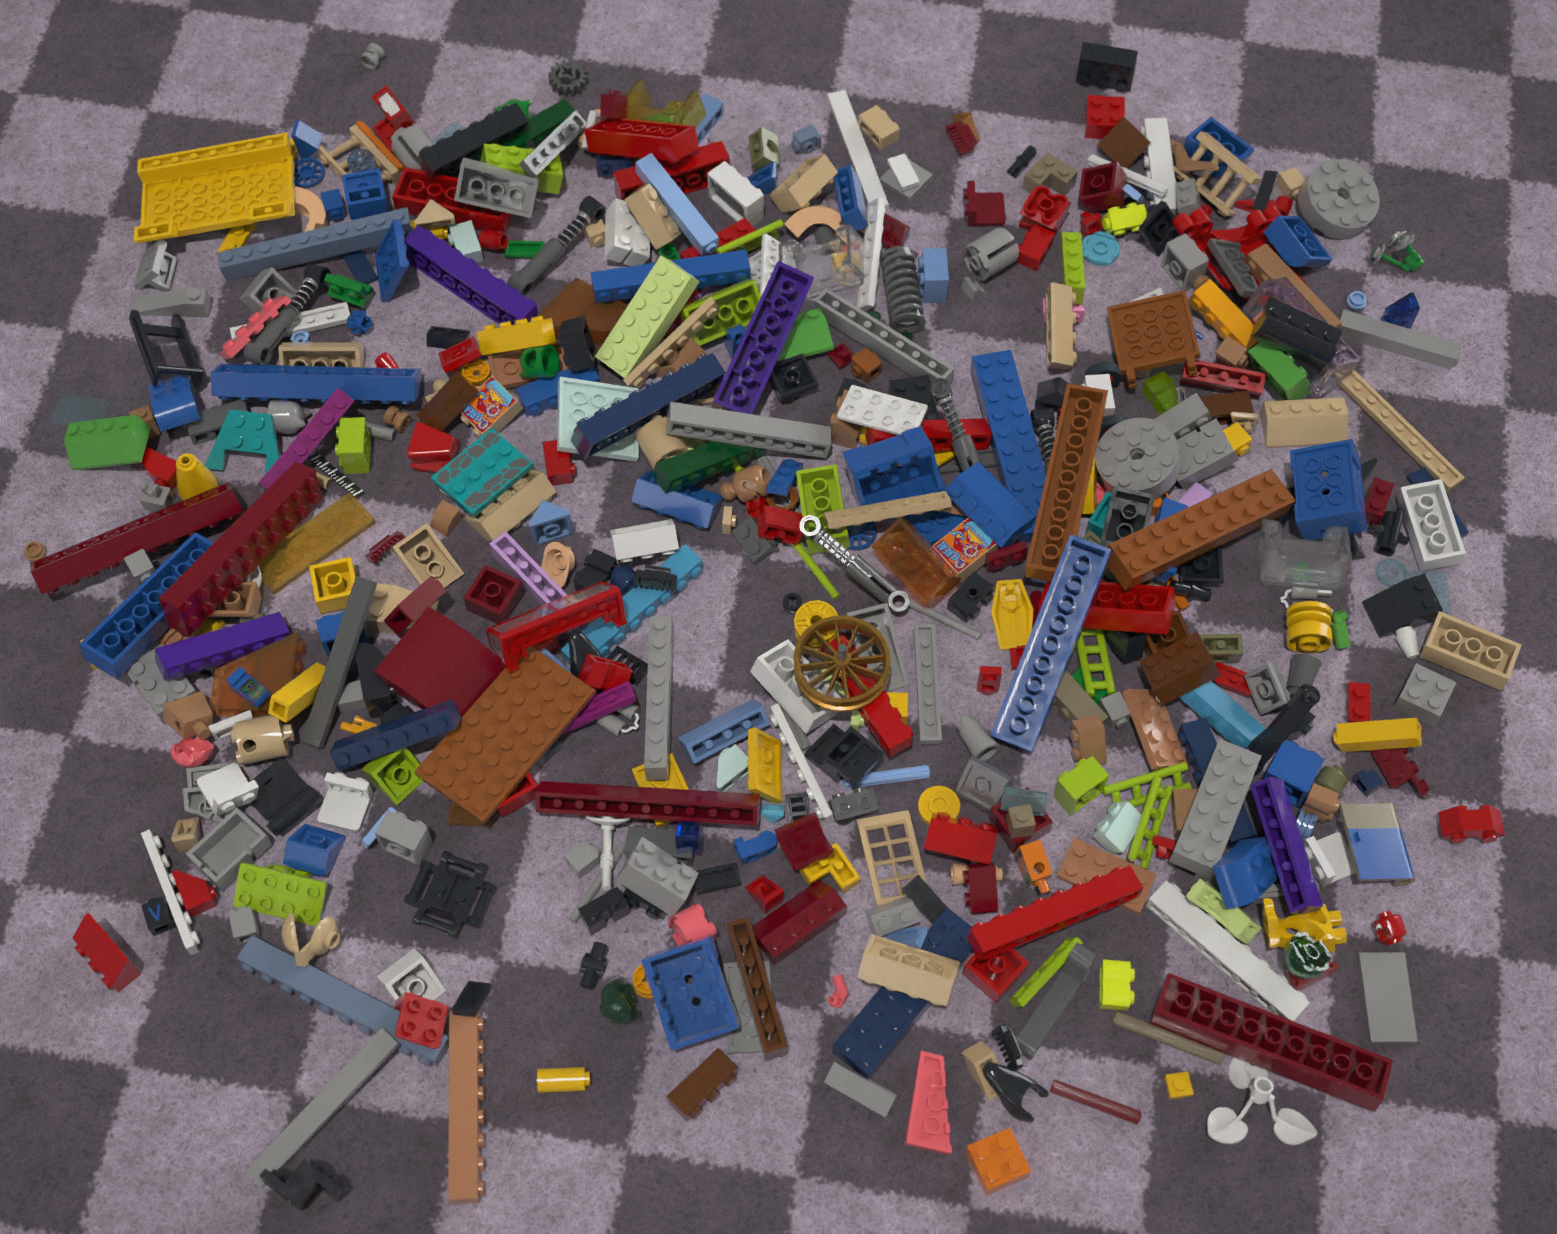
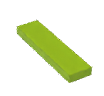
(1043, 973)

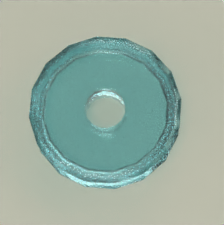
(1393, 565)

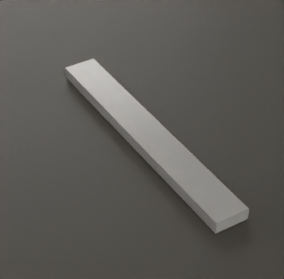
(324, 1105)

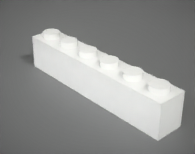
(1159, 160)

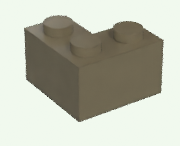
(1050, 173)

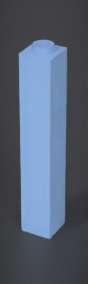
(678, 205)

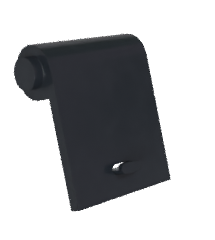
(283, 797)

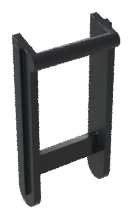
(176, 331)

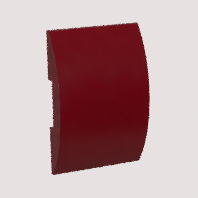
(439, 664)

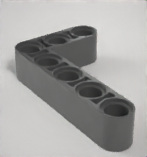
(1074, 972)

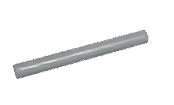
(944, 619)
(597, 883)

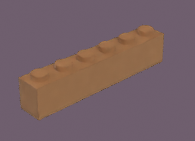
(1269, 266)

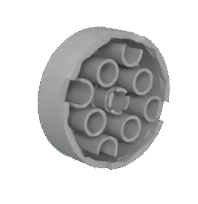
(1338, 199)
(1139, 456)

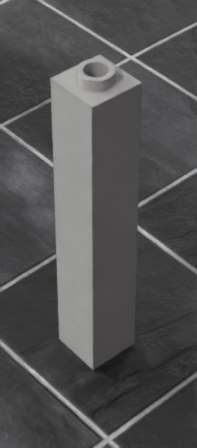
(1399, 340)

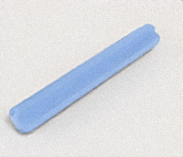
(891, 776)

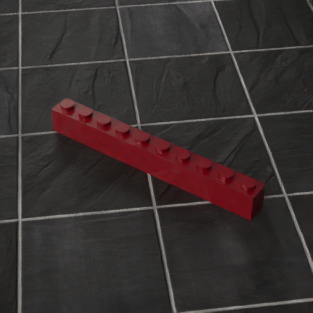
(647, 803)

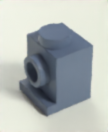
(806, 139)

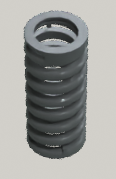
(908, 296)

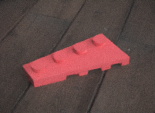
(255, 325)
(928, 1114)

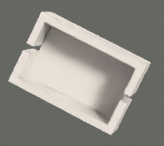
(735, 194)
(624, 234)
(644, 540)

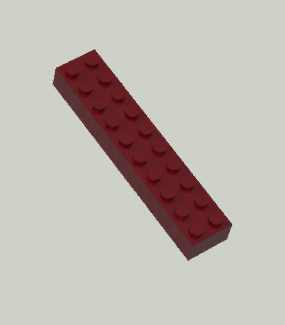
(143, 533)
(241, 549)
(1272, 1042)

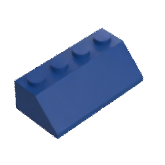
(687, 504)
(990, 505)

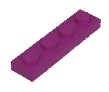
(604, 704)

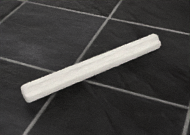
(1133, 177)

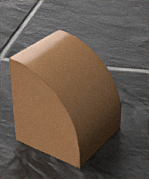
(445, 518)

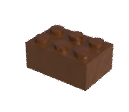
(1179, 668)

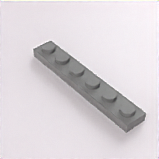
(927, 684)

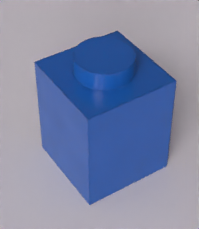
(333, 205)

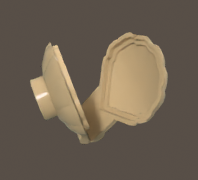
(323, 938)

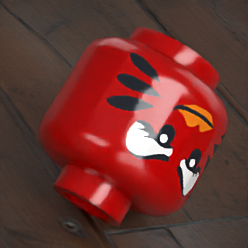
(1389, 928)

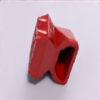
(1044, 210)
(431, 448)

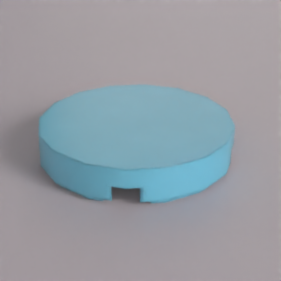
(1106, 248)

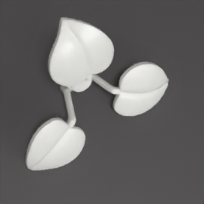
(1229, 1129)

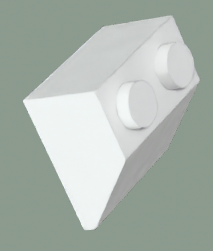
(412, 976)

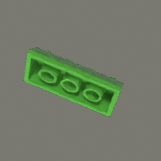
(808, 336)
(106, 442)

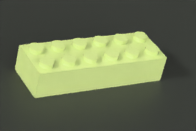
(647, 317)

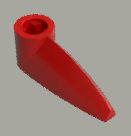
(1282, 202)

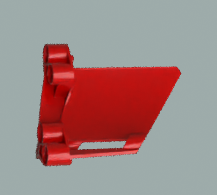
(1251, 236)

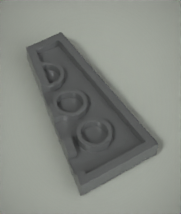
(1233, 264)

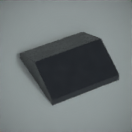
(1051, 391)

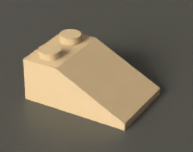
(425, 556)
(383, 602)

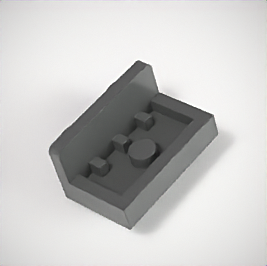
(754, 546)
(854, 804)

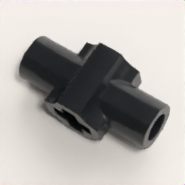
(593, 965)

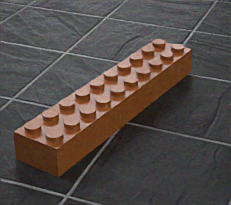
(1066, 478)
(1198, 529)

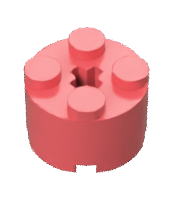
(690, 925)

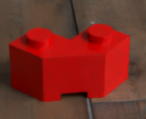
(1459, 823)

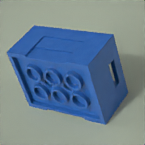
(915, 477)
(1346, 498)
(673, 996)

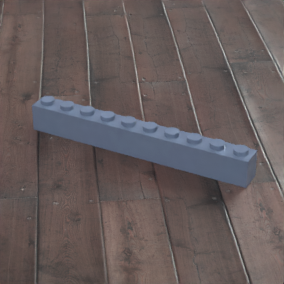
(310, 245)
(331, 996)

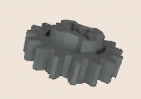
(568, 77)

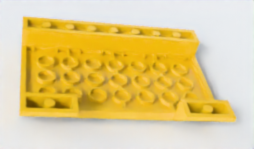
(216, 188)

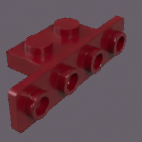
(893, 232)
(1400, 769)

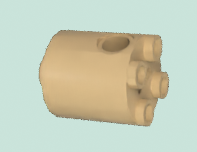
(656, 443)
(269, 739)

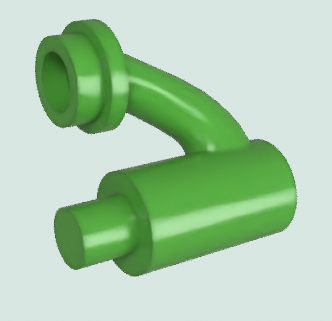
(1340, 629)

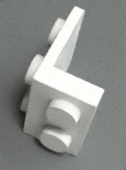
(227, 789)
(345, 802)
(1329, 858)

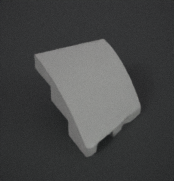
(194, 799)

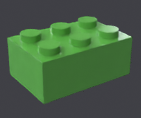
(1281, 372)

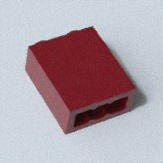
(414, 605)

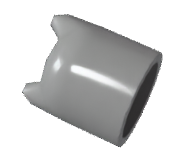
(287, 416)

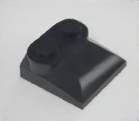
(1158, 227)
(792, 378)
(1204, 568)

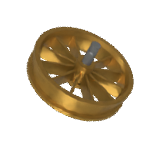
(841, 663)

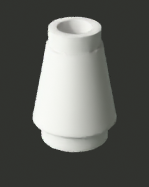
(1408, 641)

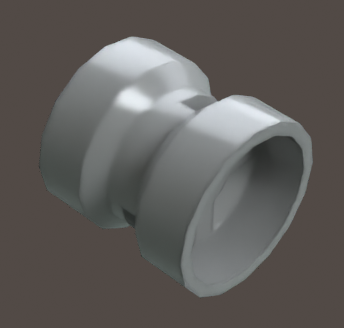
(372, 55)

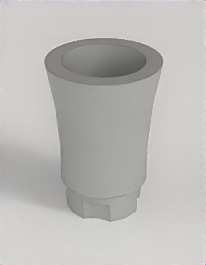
(977, 738)

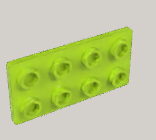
(280, 891)

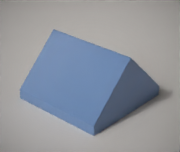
(550, 523)

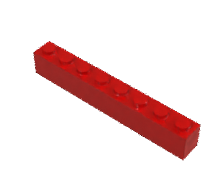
(1054, 913)

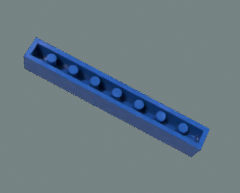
(708, 269)

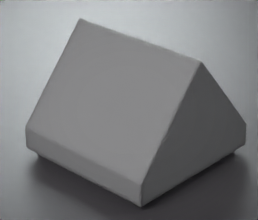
(972, 288)

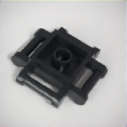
(450, 894)

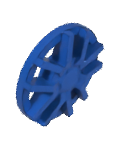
(308, 172)
(858, 533)

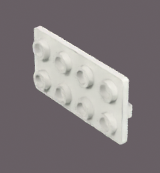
(764, 262)
(881, 411)

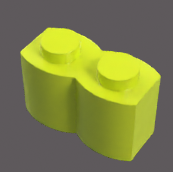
(1115, 985)

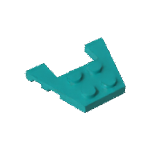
(246, 433)

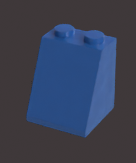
(1296, 768)

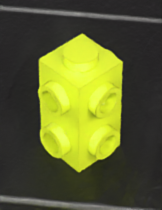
(1120, 220)

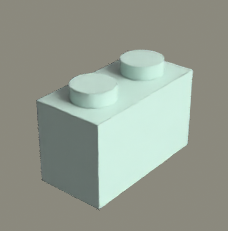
(465, 240)
(1117, 827)

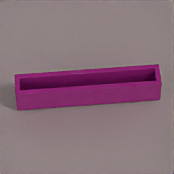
(309, 436)

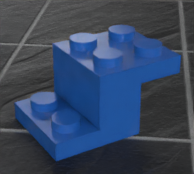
(365, 194)

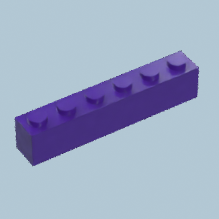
(219, 646)
(1286, 846)

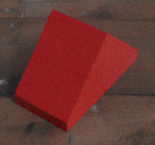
(765, 893)

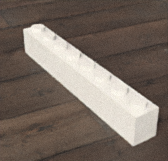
(1226, 952)

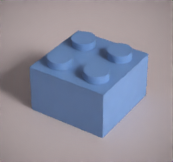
(933, 275)

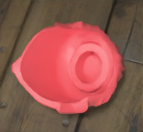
(192, 752)

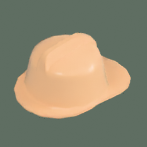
(558, 562)

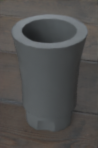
(1303, 671)

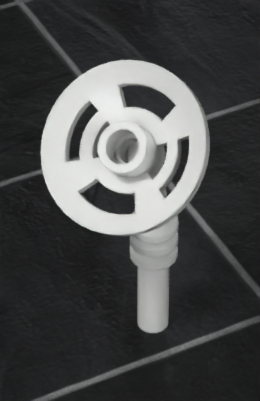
(607, 857)

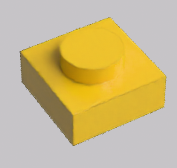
(1178, 1085)

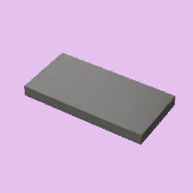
(1387, 998)
(745, 1038)

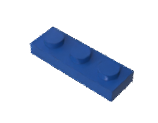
(784, 477)

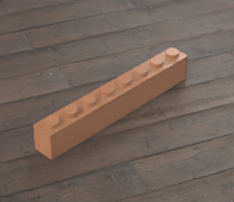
(464, 1109)

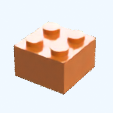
(997, 1161)

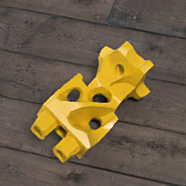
(1317, 923)

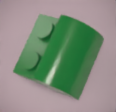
(349, 290)

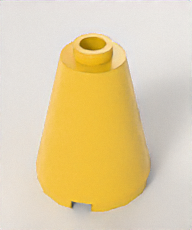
(193, 476)

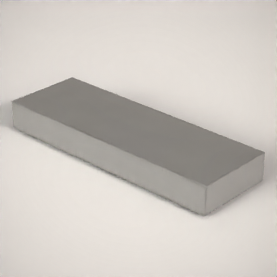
(860, 1088)

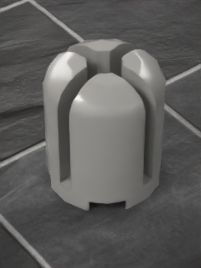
(408, 144)
(977, 252)

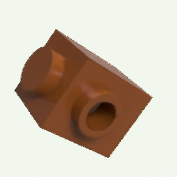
(866, 365)

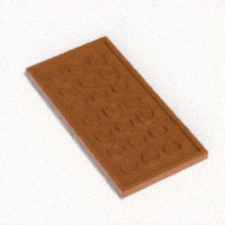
(504, 734)

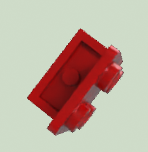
(420, 1020)

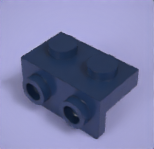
(608, 164)

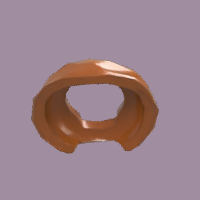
(793, 495)

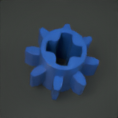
(359, 322)

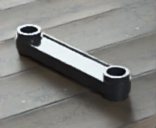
(1285, 723)

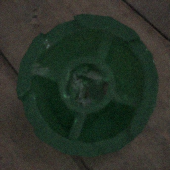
(1306, 956)
(619, 1002)

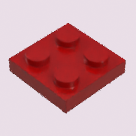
(460, 354)

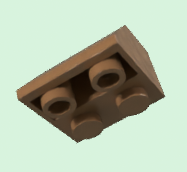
(843, 432)

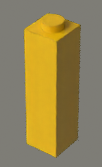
(297, 694)
(1378, 735)

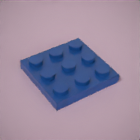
(391, 260)
(935, 524)

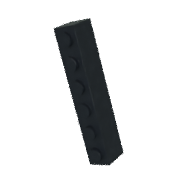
(470, 141)

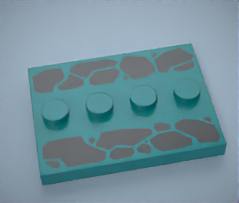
(482, 472)

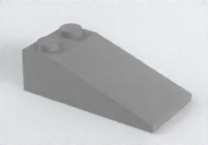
(495, 188)
(881, 619)

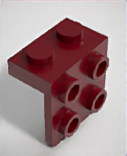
(983, 207)
(1006, 556)
(803, 841)

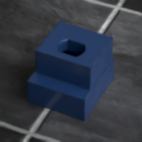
(1367, 782)

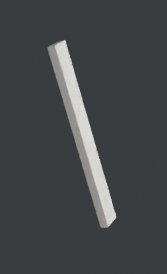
(856, 146)

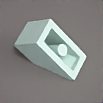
(731, 768)

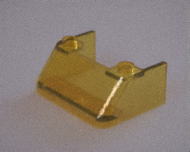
(676, 112)

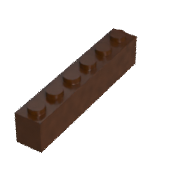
(757, 989)

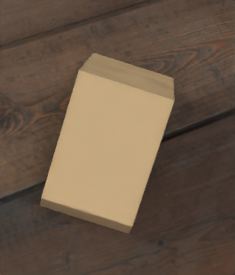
(434, 216)
(186, 834)

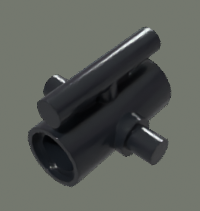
(1389, 532)

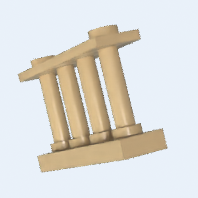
(359, 139)
(1234, 166)

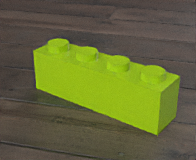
(1072, 263)

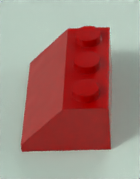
(961, 837)
(104, 954)

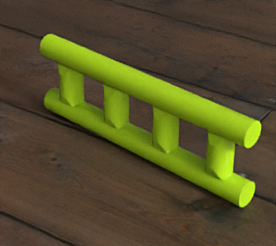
(754, 238)
(1104, 666)
(1138, 800)
(1158, 815)

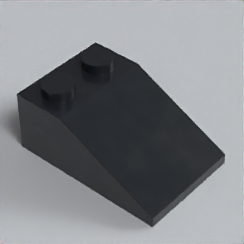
(1126, 514)
(1403, 605)

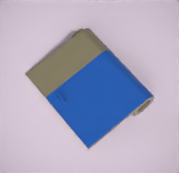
(1377, 842)

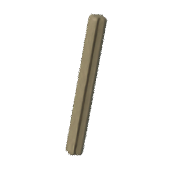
(1168, 1038)

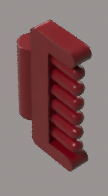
(962, 137)
(383, 545)

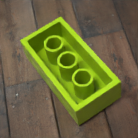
(510, 158)
(736, 307)
(819, 494)

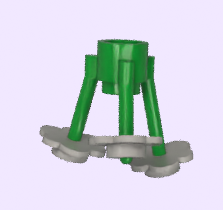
(1412, 259)

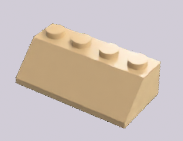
(1060, 326)
(322, 354)
(1304, 422)
(512, 506)
(908, 970)

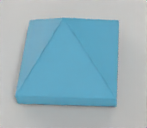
(773, 812)

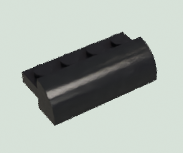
(1297, 333)

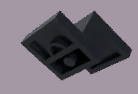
(844, 754)
(302, 1184)

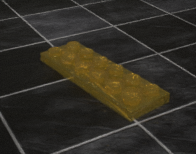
(314, 542)

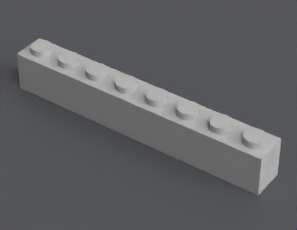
(882, 339)
(748, 430)
(658, 698)

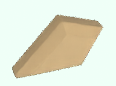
(1245, 419)

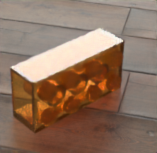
(916, 563)

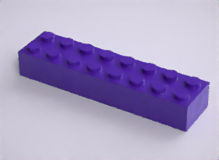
(466, 278)
(763, 340)

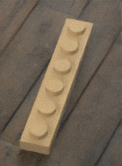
(678, 338)
(889, 509)

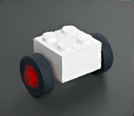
(1105, 376)

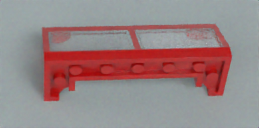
(514, 635)

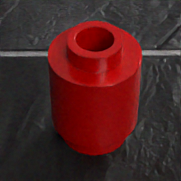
(493, 239)

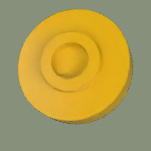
(938, 800)

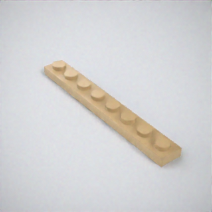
(1401, 430)

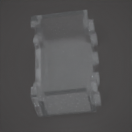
(833, 264)
(1304, 562)

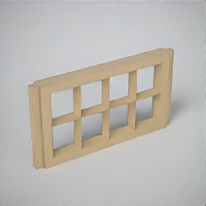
(885, 821)

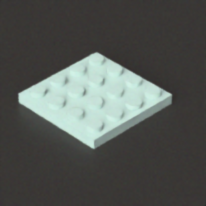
(583, 399)

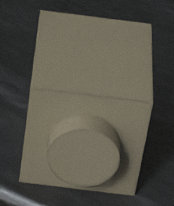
(1020, 821)

